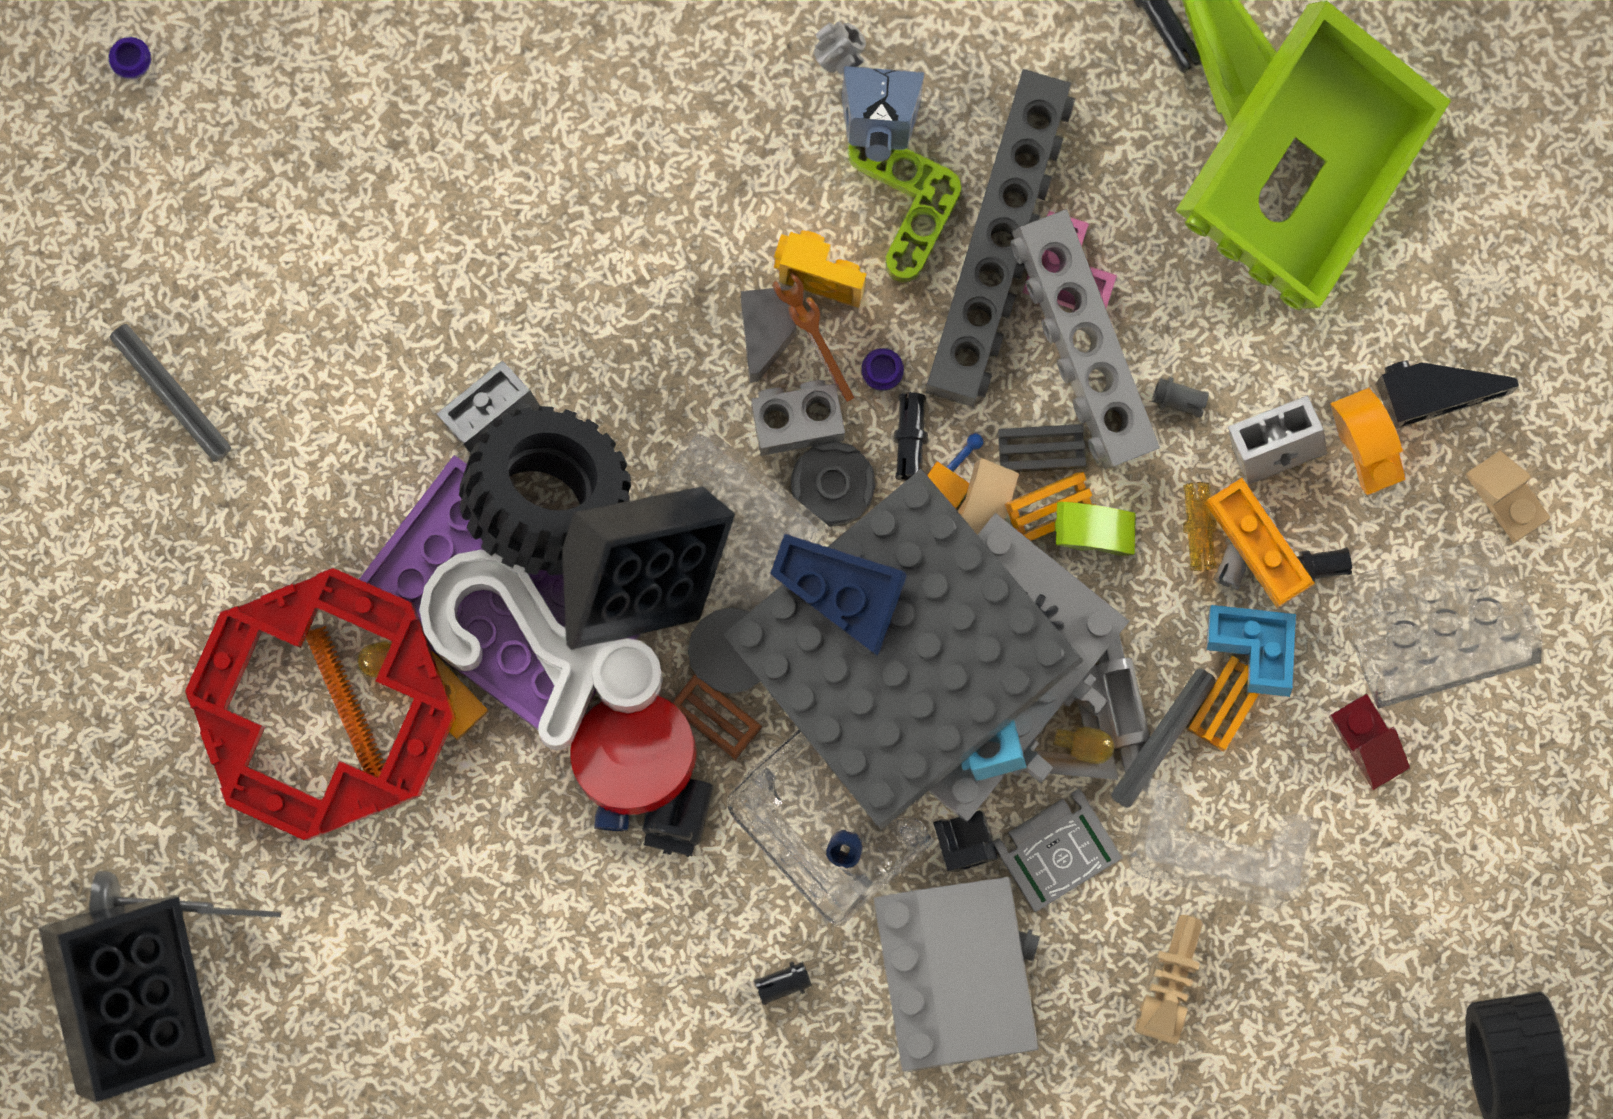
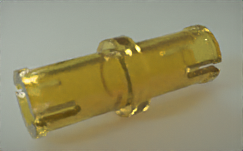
(1199, 527)

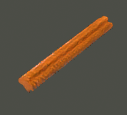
(344, 701)

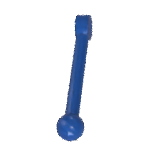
(974, 442)

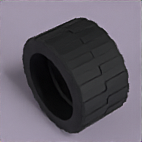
(1518, 1058)

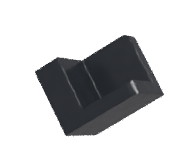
(965, 843)

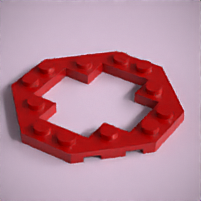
(351, 791)

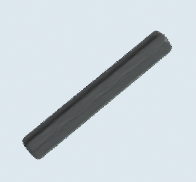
(170, 392)
(1163, 738)

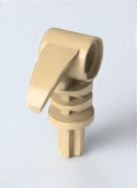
(1162, 1014)

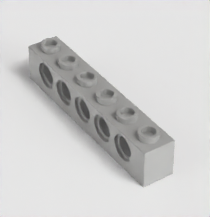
(1105, 354)

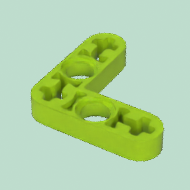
(920, 189)

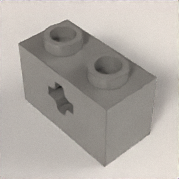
(1277, 439)

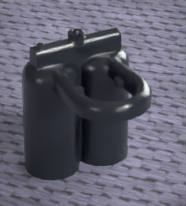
(681, 821)

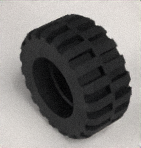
(545, 444)

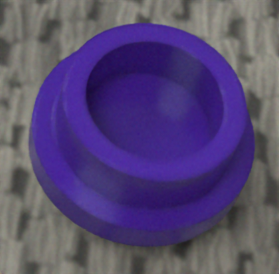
(129, 58)
(882, 369)

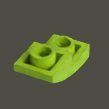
(1095, 528)

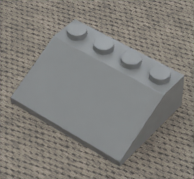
(956, 974)

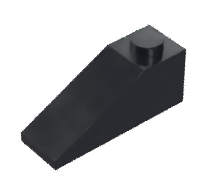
(1433, 390)

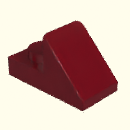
(1370, 741)

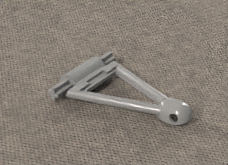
(1120, 717)

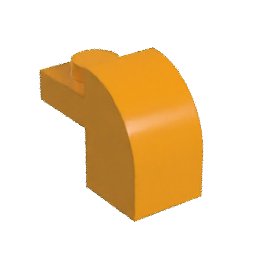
(1371, 438)

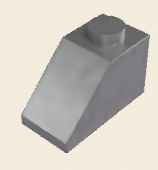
(766, 329)

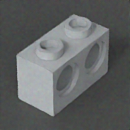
(800, 430)

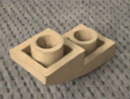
(987, 493)

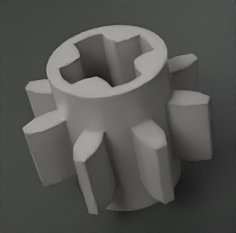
(839, 47)

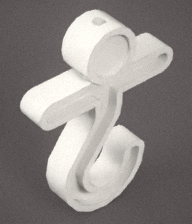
(620, 671)

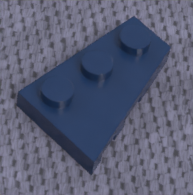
(842, 587)

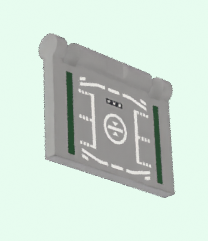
(1057, 851)

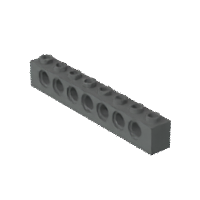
(1034, 95)

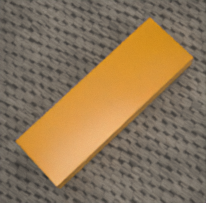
(1259, 543)

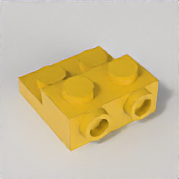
(810, 259)

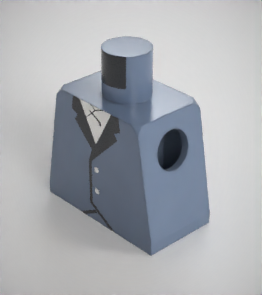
(880, 108)

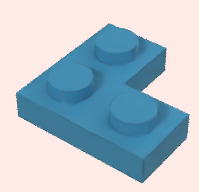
(1263, 636)

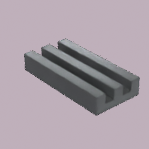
(1038, 432)

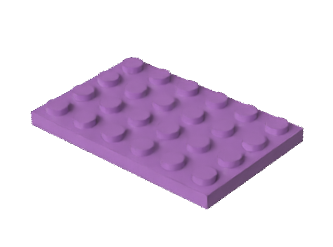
(431, 537)

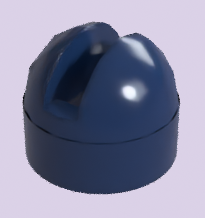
(610, 820)
(841, 858)

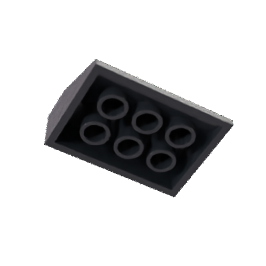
(641, 564)
(126, 997)

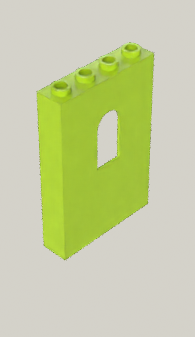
(1352, 110)

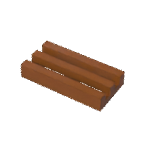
(743, 740)

